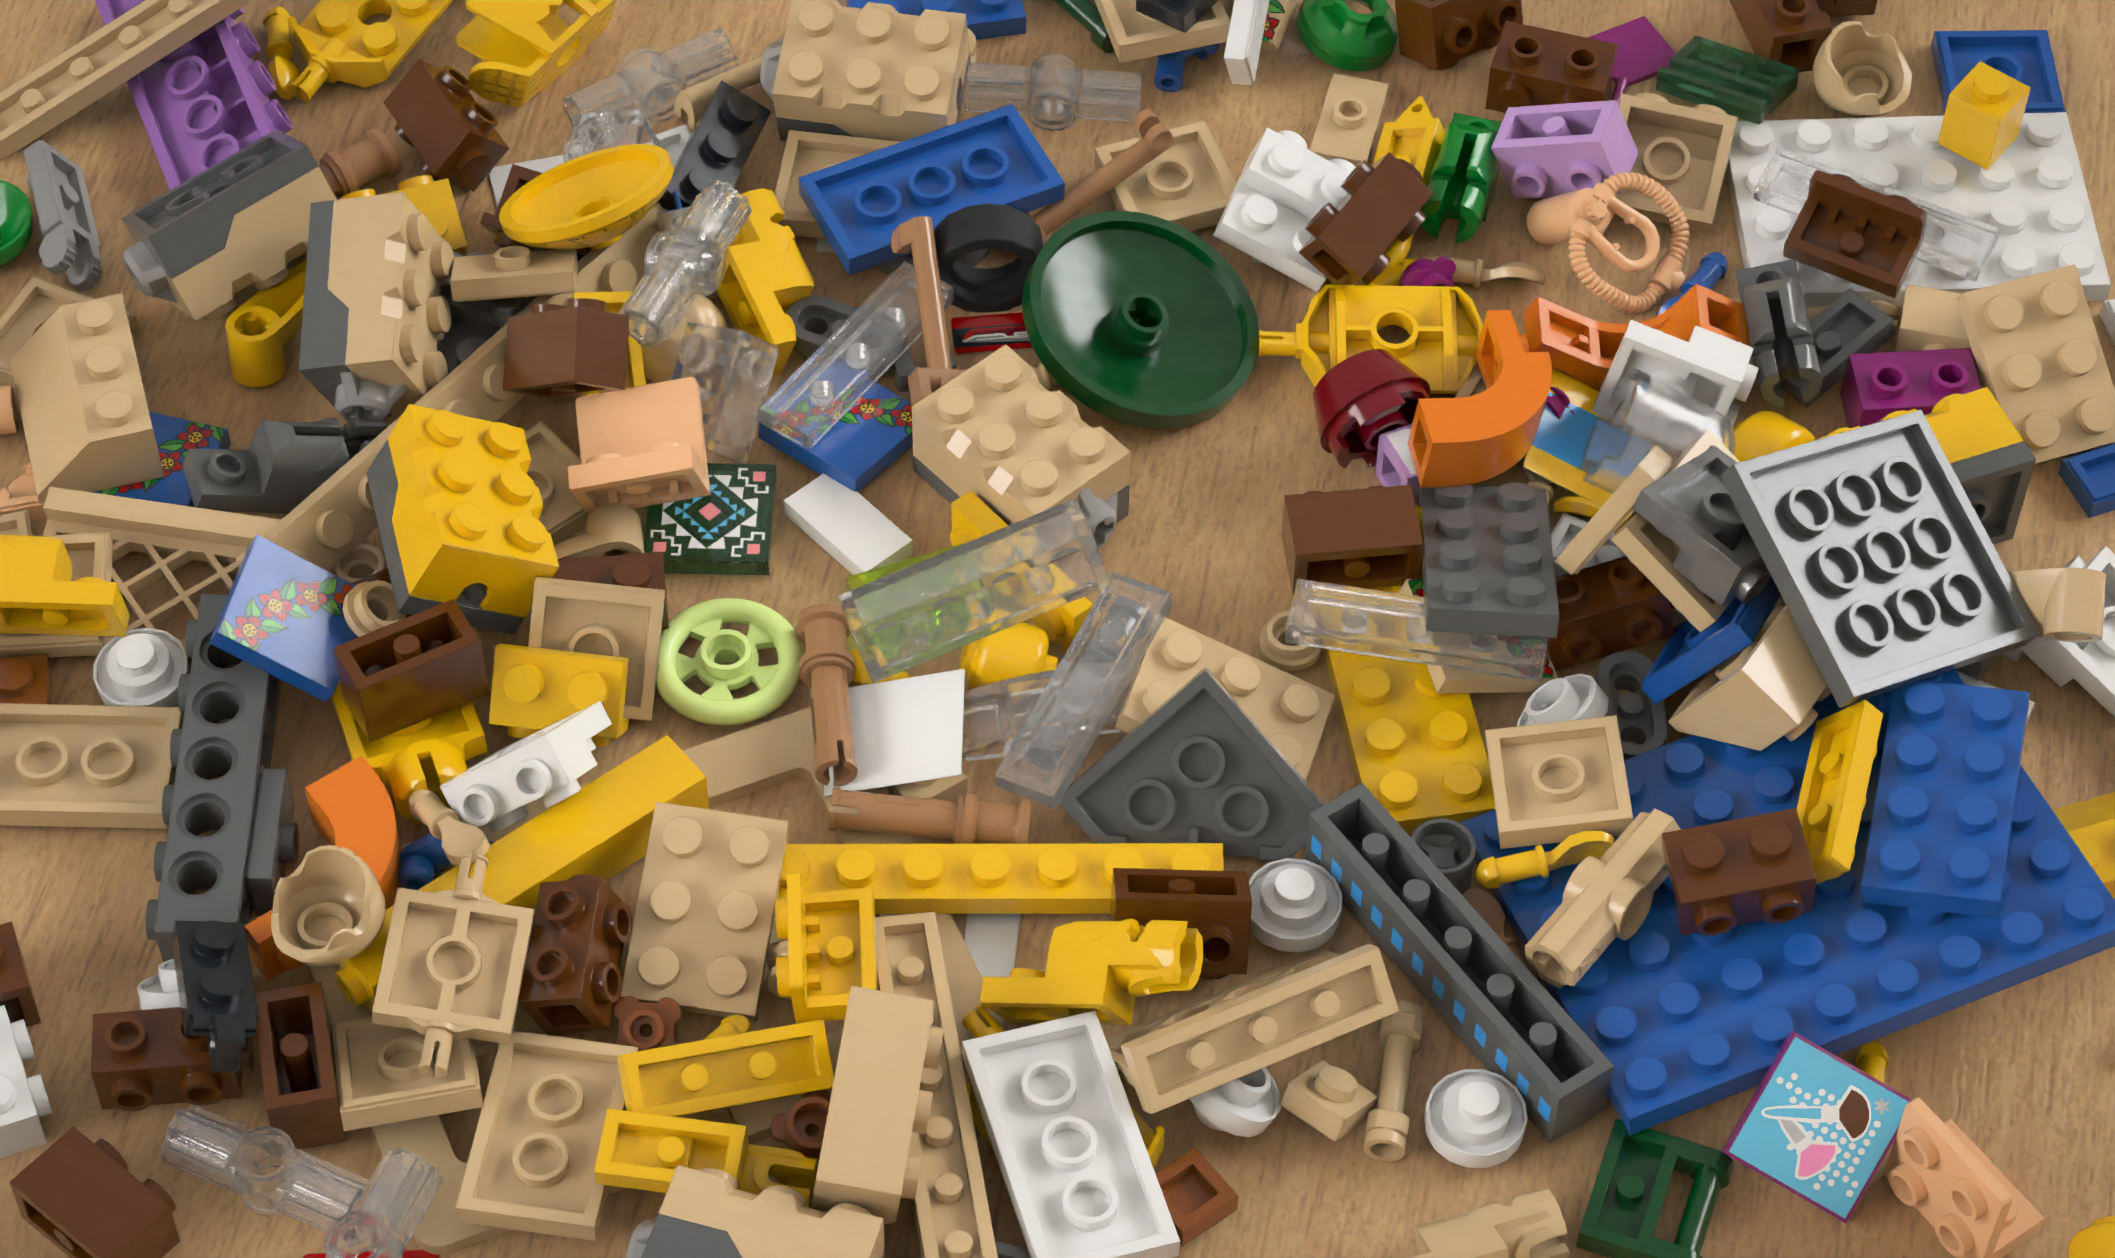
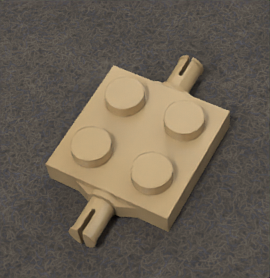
(453, 965)

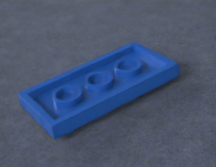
(930, 175)
(1946, 798)

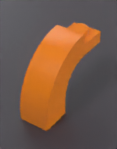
(1587, 346)
(1490, 431)
(350, 812)

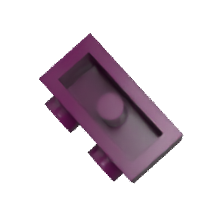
(1903, 381)

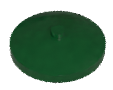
(1140, 319)

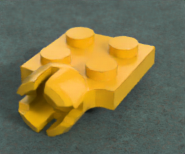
(417, 755)

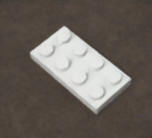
(1069, 1142)

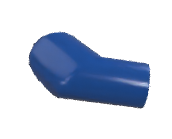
(1171, 66)
(421, 862)

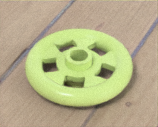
(722, 646)

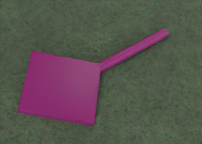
(1639, 53)

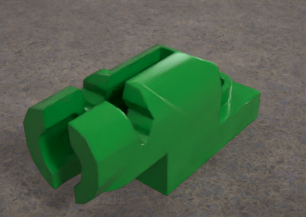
(1463, 176)

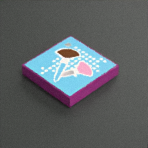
(1817, 1126)

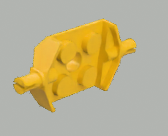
(349, 51)
(1346, 322)

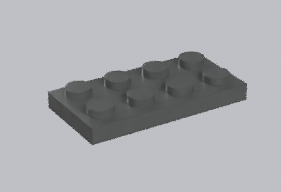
(1488, 560)

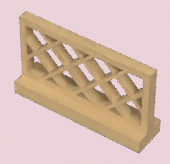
(158, 529)
(1252, 1025)

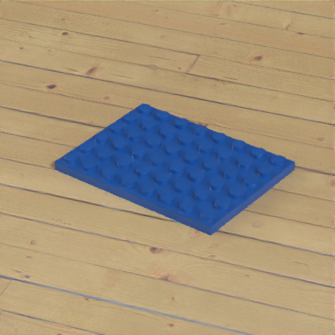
(1710, 1012)

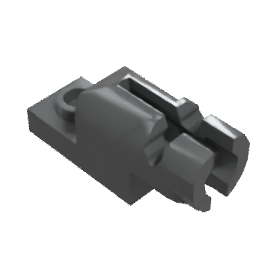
(1779, 330)
(279, 468)

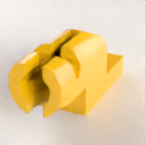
(765, 276)
(44, 600)
(1099, 970)
(646, 1148)

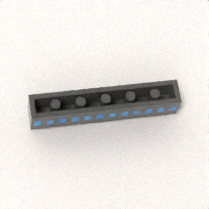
(1459, 962)

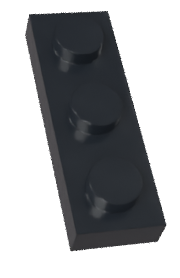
(717, 144)

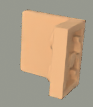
(640, 446)
(1957, 1187)

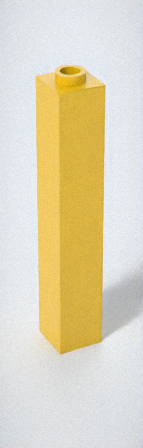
(585, 834)

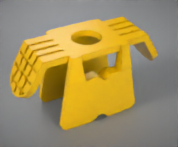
(527, 44)

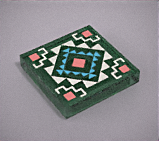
(718, 531)

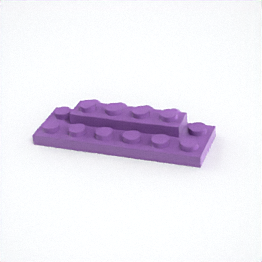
(203, 97)

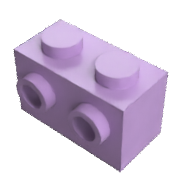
(1562, 147)

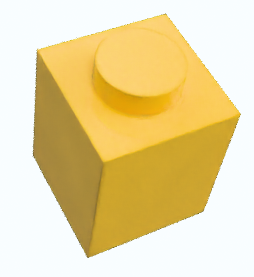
(1983, 115)

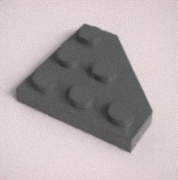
(1196, 777)

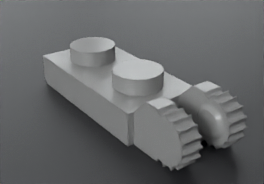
(64, 216)

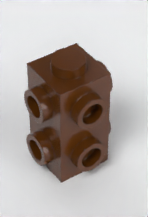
(1784, 29)
(446, 125)
(1378, 207)
(1607, 612)
(575, 955)
(149, 1061)

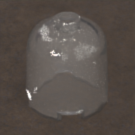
(1647, 417)

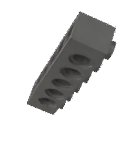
(223, 804)

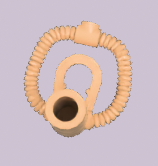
(1583, 218)

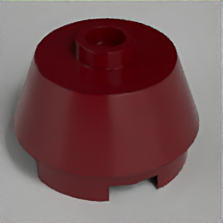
(1365, 399)

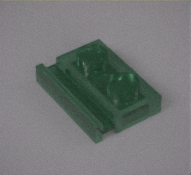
(1727, 79)

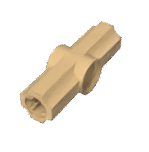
(1602, 902)

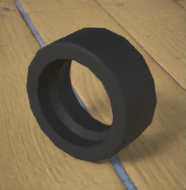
(987, 228)

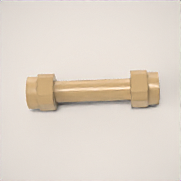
(1387, 1123)

